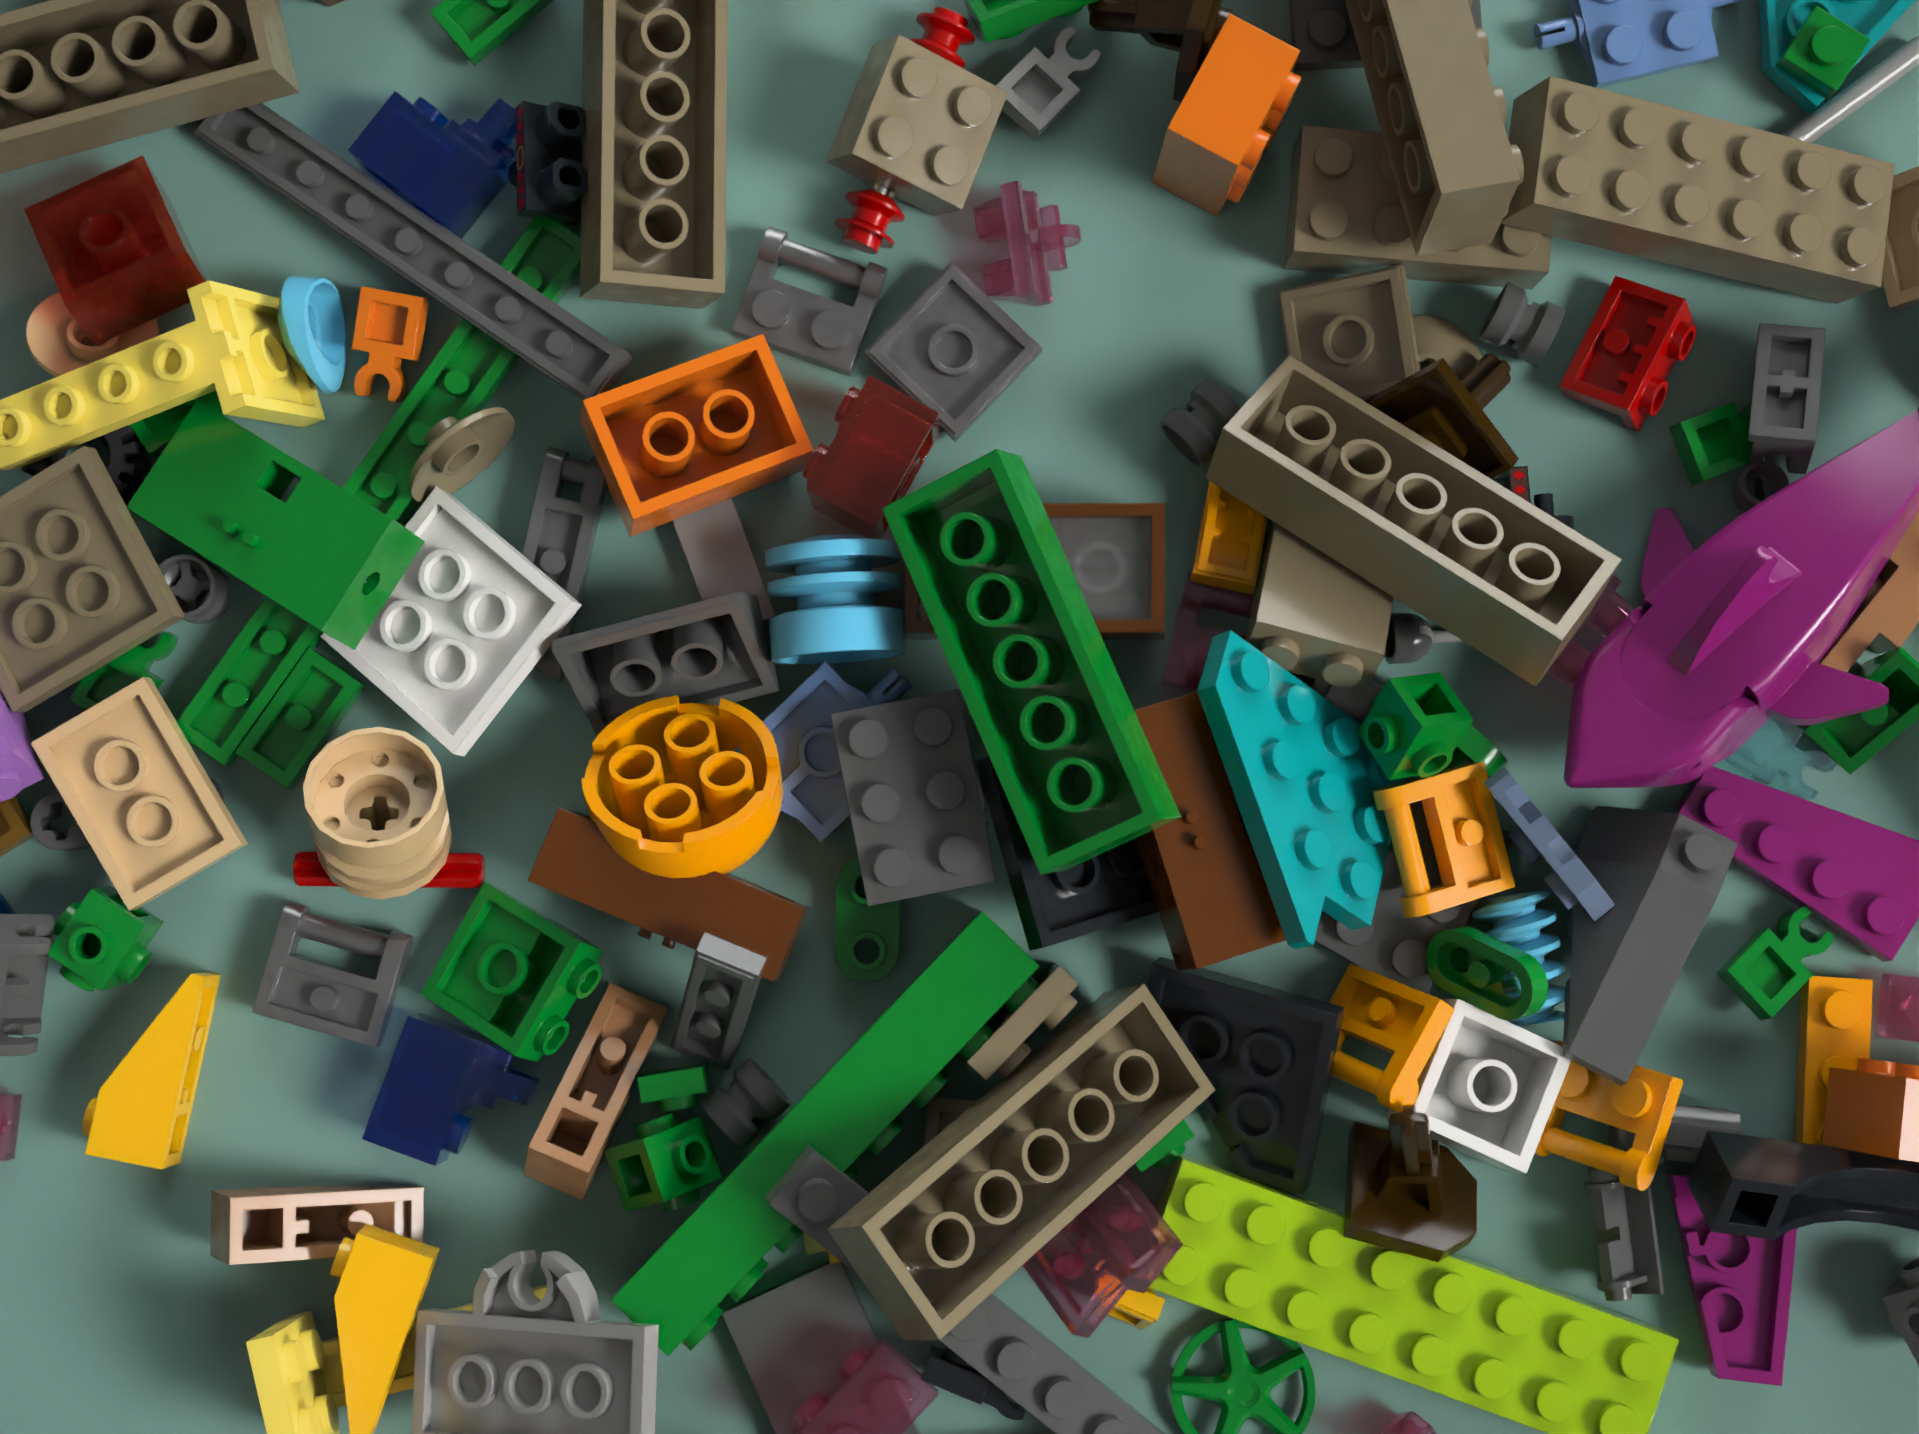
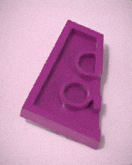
(1737, 1291)

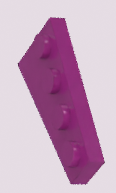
(1820, 859)

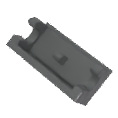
(1786, 394)
(23, 972)

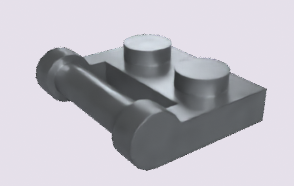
(803, 321)
(326, 995)

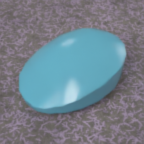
(314, 329)

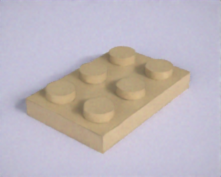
(139, 793)

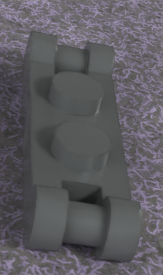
(564, 532)

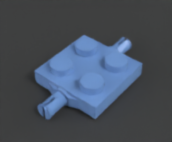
(1635, 36)
(808, 745)

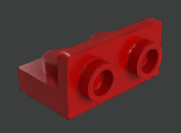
(1630, 351)

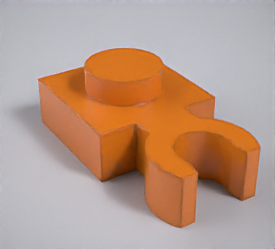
(391, 330)

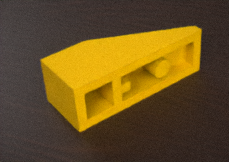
(151, 1093)
(375, 1312)

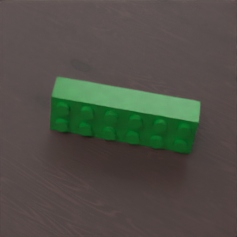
(1030, 662)

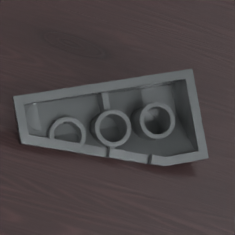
(1624, 965)

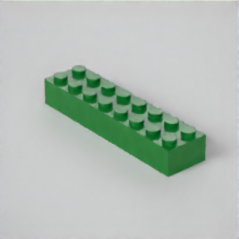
(842, 1115)

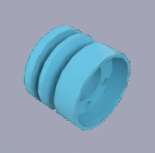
(835, 601)

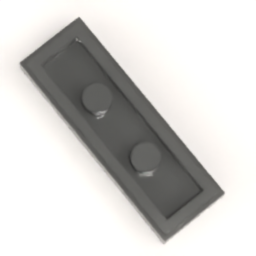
(717, 1001)

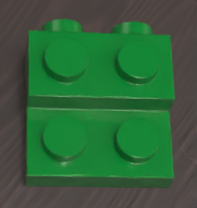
(514, 974)

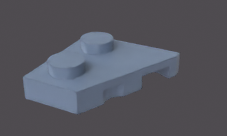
(1539, 840)

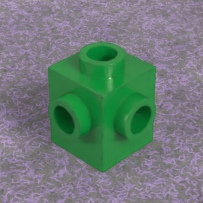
(1414, 726)
(103, 941)
(664, 1164)

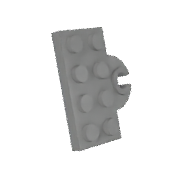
(533, 1361)

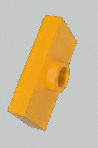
(1228, 542)

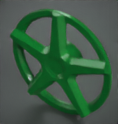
(1242, 1387)

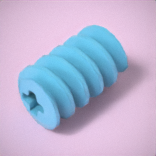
(1519, 925)

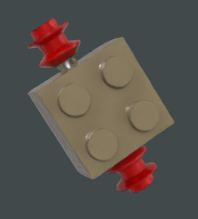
(914, 129)

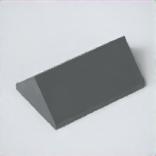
(686, 651)

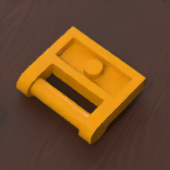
(1462, 834)
(1393, 1020)
(1639, 1106)

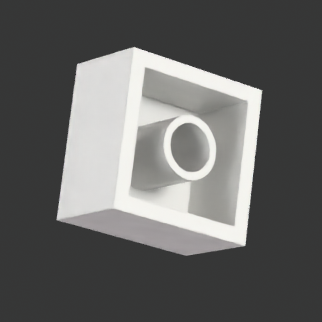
(1490, 1087)

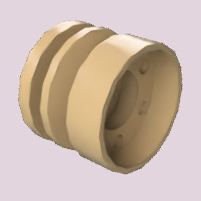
(373, 783)

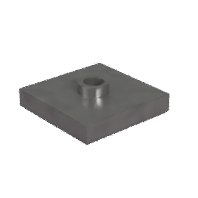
(953, 351)

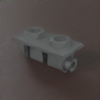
(1624, 1238)

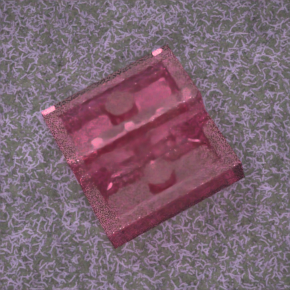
(1102, 1254)

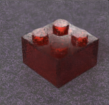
(116, 250)
(872, 457)

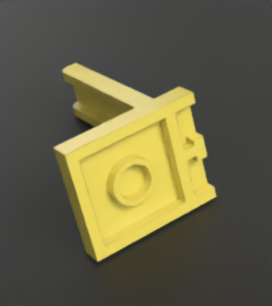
(227, 350)
(303, 1377)

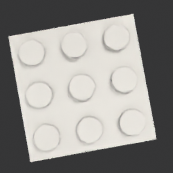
(459, 625)

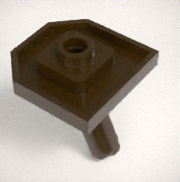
(1168, 24)
(1452, 413)
(1408, 1189)

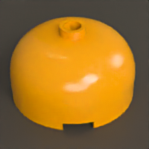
(676, 790)

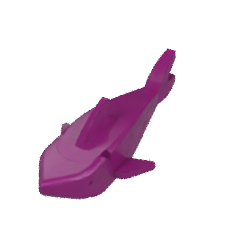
(1743, 623)

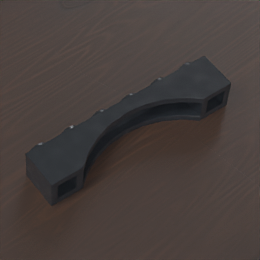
(1781, 1185)

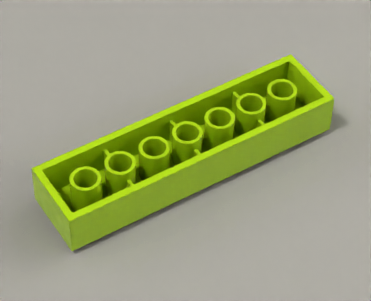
(1412, 1318)

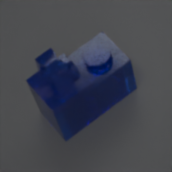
(439, 170)
(433, 1081)

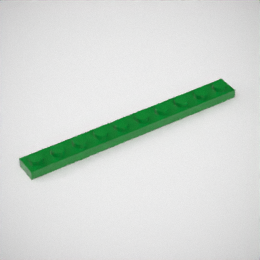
(453, 385)

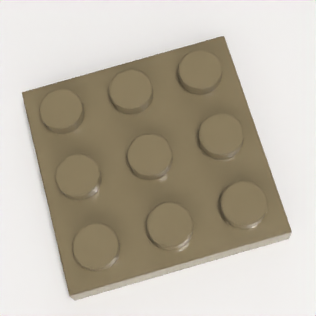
(72, 580)

